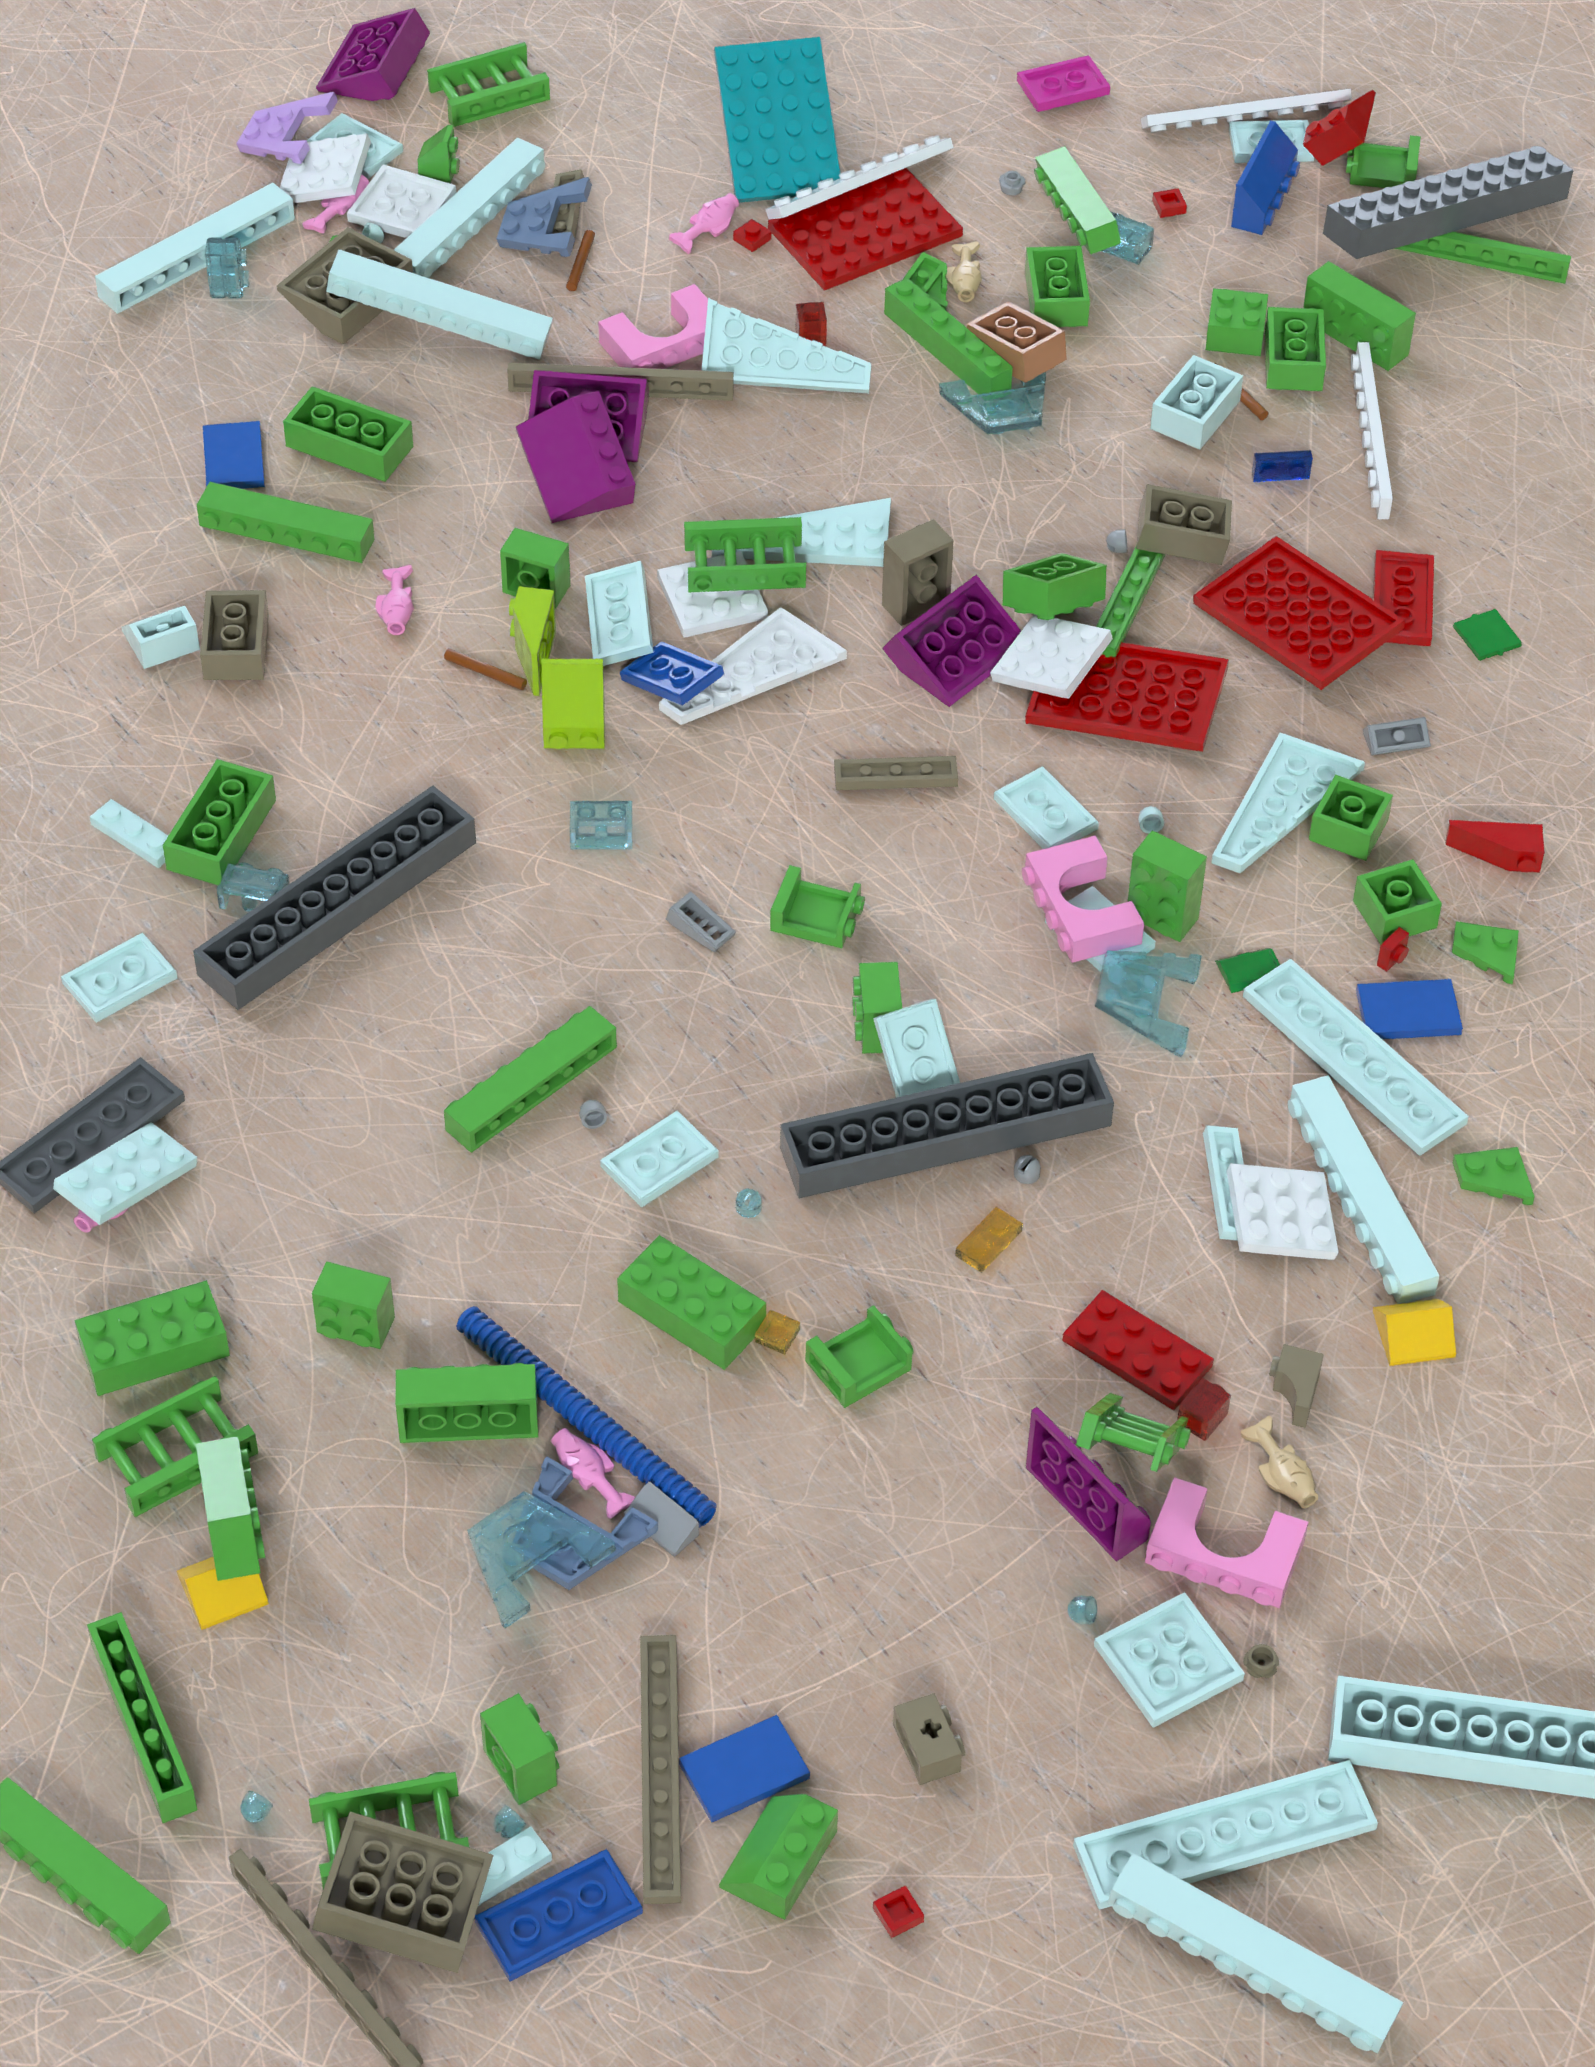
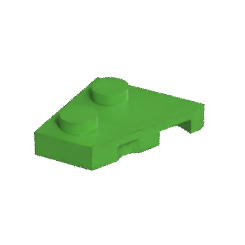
(930, 277)
(1487, 947)
(1494, 1173)

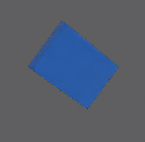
(234, 454)
(672, 673)
(1410, 1008)
(744, 1768)

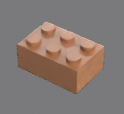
(1021, 340)

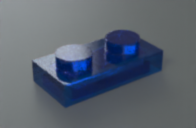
(1282, 466)

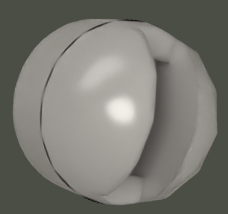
(1117, 541)
(592, 1114)
(1032, 1171)

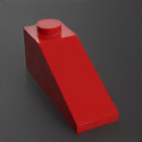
(1505, 845)

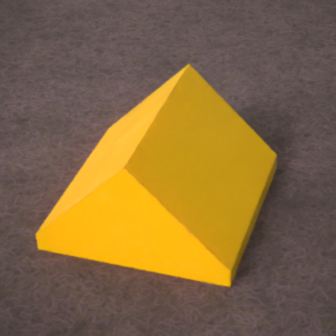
(1416, 1331)
(219, 1600)

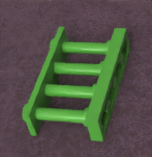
(494, 100)
(744, 534)
(1111, 1423)
(174, 1476)
(399, 1795)

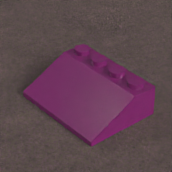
(376, 57)
(623, 397)
(577, 458)
(954, 642)
(1084, 1488)

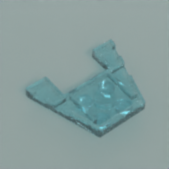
(1001, 409)
(1133, 988)
(522, 1537)

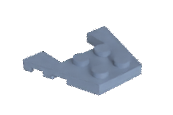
(531, 219)
(565, 1564)

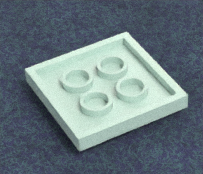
(1169, 1659)

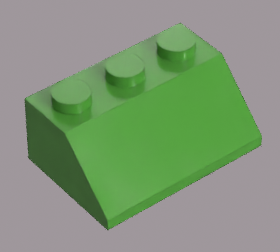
(781, 1852)

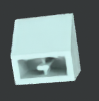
(162, 636)

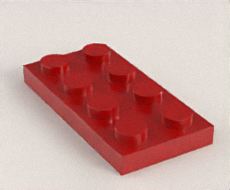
(1406, 588)
(1138, 1349)

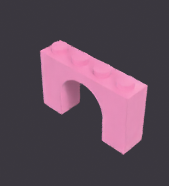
(636, 350)
(1079, 930)
(1258, 1575)

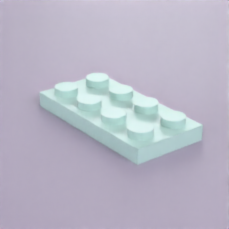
(619, 613)
(125, 1173)

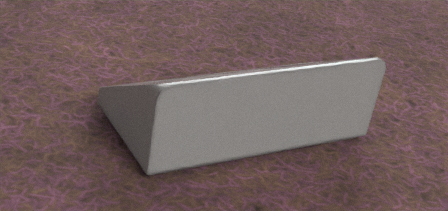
(1397, 736)
(675, 1525)

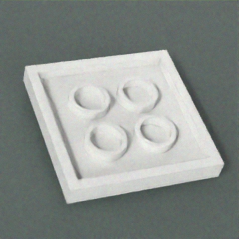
(328, 170)
(399, 201)
(709, 611)
(1051, 656)
(1282, 1211)

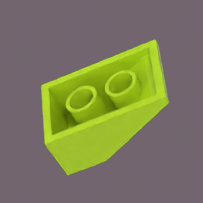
(533, 631)
(573, 703)

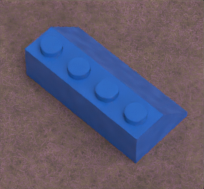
(1265, 181)

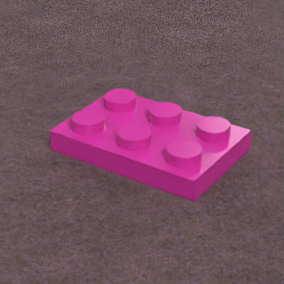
(1063, 83)

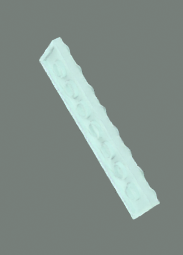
(1355, 1057)
(1233, 1829)

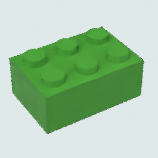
(1057, 285)
(1295, 349)
(1054, 585)
(1167, 885)

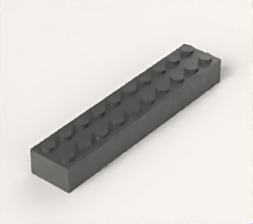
(1447, 202)
(334, 897)
(945, 1125)

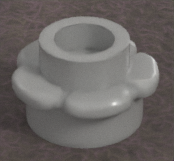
(1011, 183)

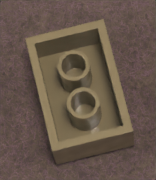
(1184, 524)
(916, 571)
(234, 635)

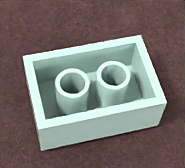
(1196, 402)

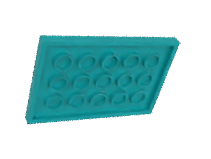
(776, 117)

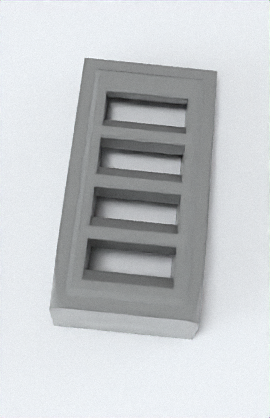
(698, 909)

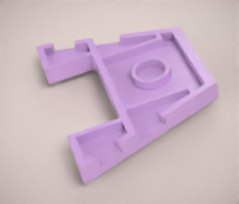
(274, 127)

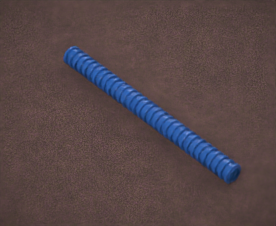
(586, 1416)

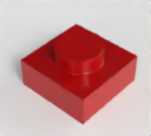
(1169, 203)
(752, 235)
(1393, 949)
(898, 1911)

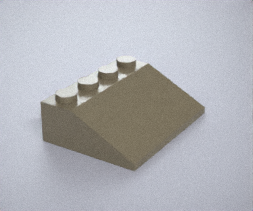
(329, 313)
(402, 1892)

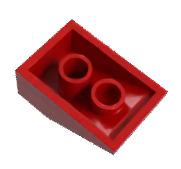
(1340, 129)

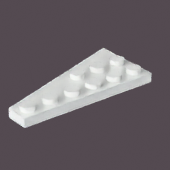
(762, 659)

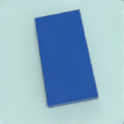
(558, 1915)

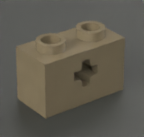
(928, 1739)

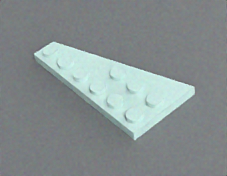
(776, 356)
(838, 535)
(1280, 798)

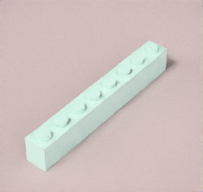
(472, 207)
(185, 251)
(439, 304)
(1363, 1191)
(1254, 1953)

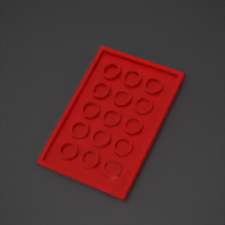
(865, 229)
(1298, 612)
(1140, 697)

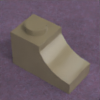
(1296, 1379)

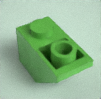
(438, 156)

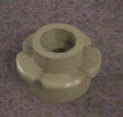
(1264, 1654)

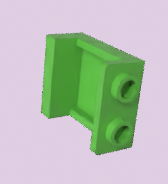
(1382, 164)
(815, 910)
(860, 1358)

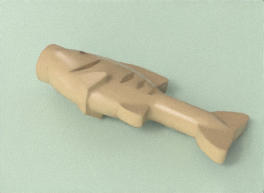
(966, 276)
(1285, 1471)

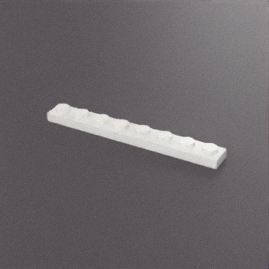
(1257, 109)
(851, 179)
(1372, 435)

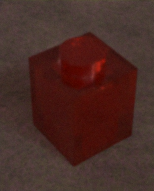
(811, 321)
(1205, 1408)

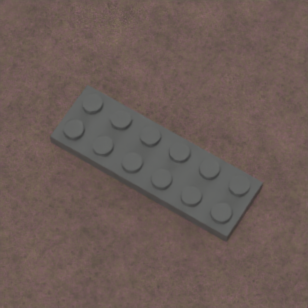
(97, 1122)

